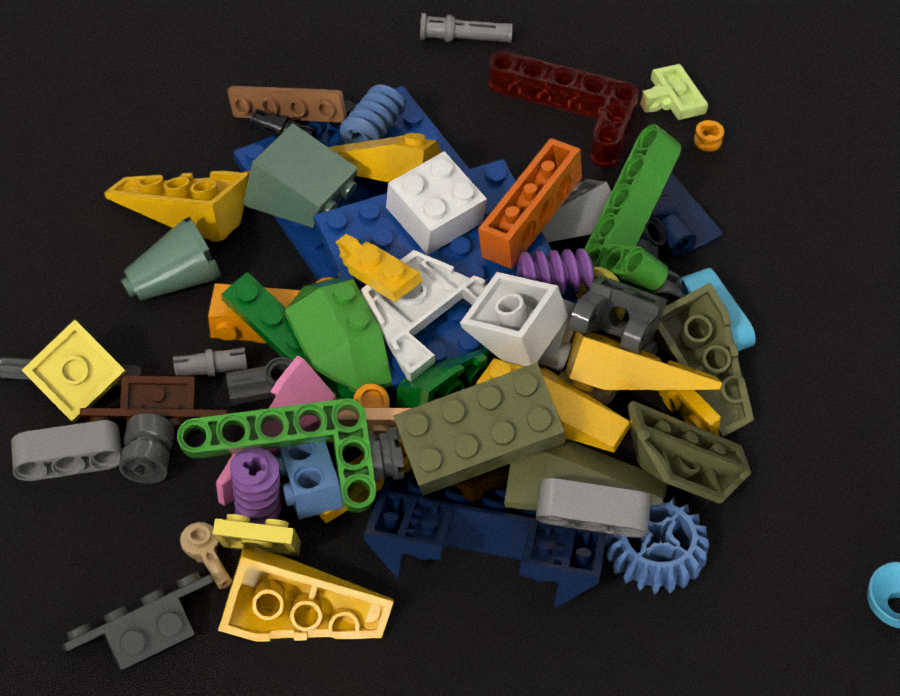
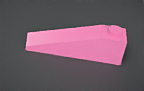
(295, 386)

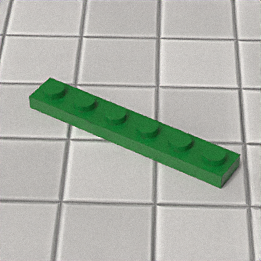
(268, 319)

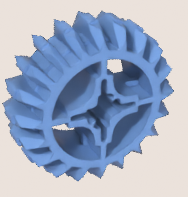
(661, 562)

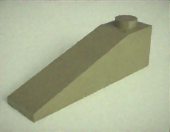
(700, 336)
(576, 464)

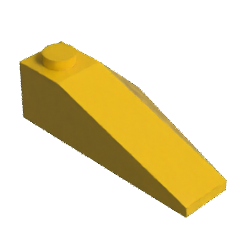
(210, 202)
(580, 414)
(292, 600)

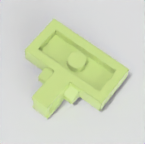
(675, 92)

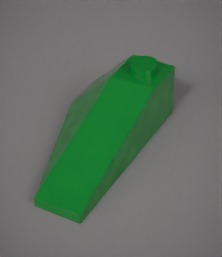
(444, 379)

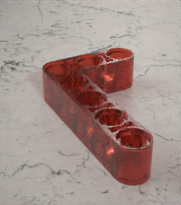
(571, 90)

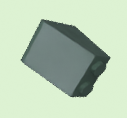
(298, 178)

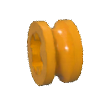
(709, 135)

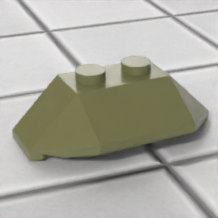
(686, 454)

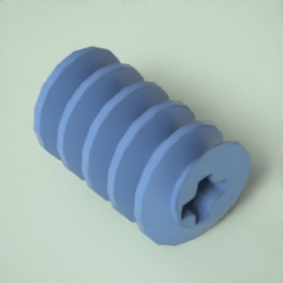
(373, 115)

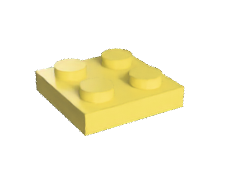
(74, 371)
(271, 537)

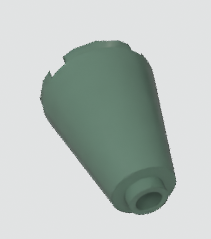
(172, 264)

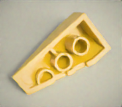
(388, 157)
(604, 365)

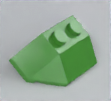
(339, 334)

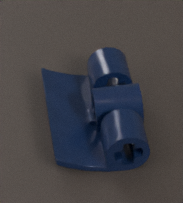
(684, 219)

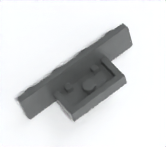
(145, 629)

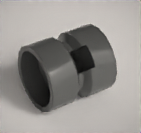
(147, 448)

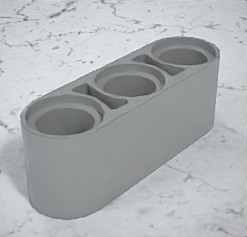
(66, 450)
(593, 507)

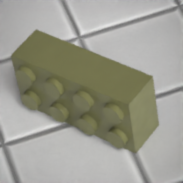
(480, 428)

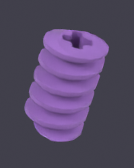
(558, 269)
(256, 485)

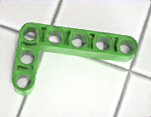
(629, 209)
(293, 435)

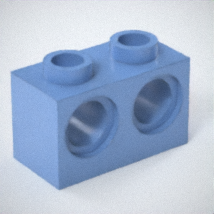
(310, 479)

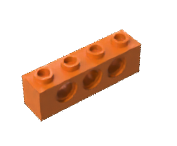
(530, 203)

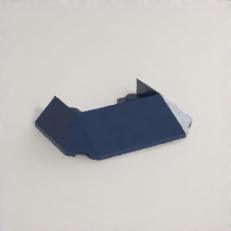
(423, 526)

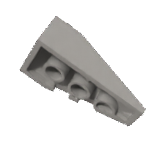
(579, 211)

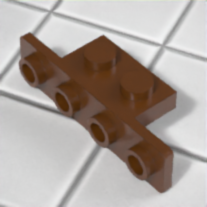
(159, 395)

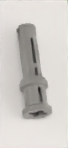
(450, 28)

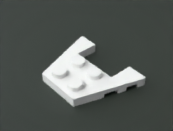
(406, 317)

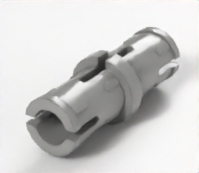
(210, 362)

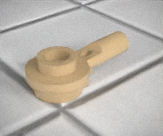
(200, 543)

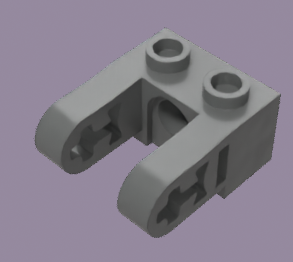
(597, 313)

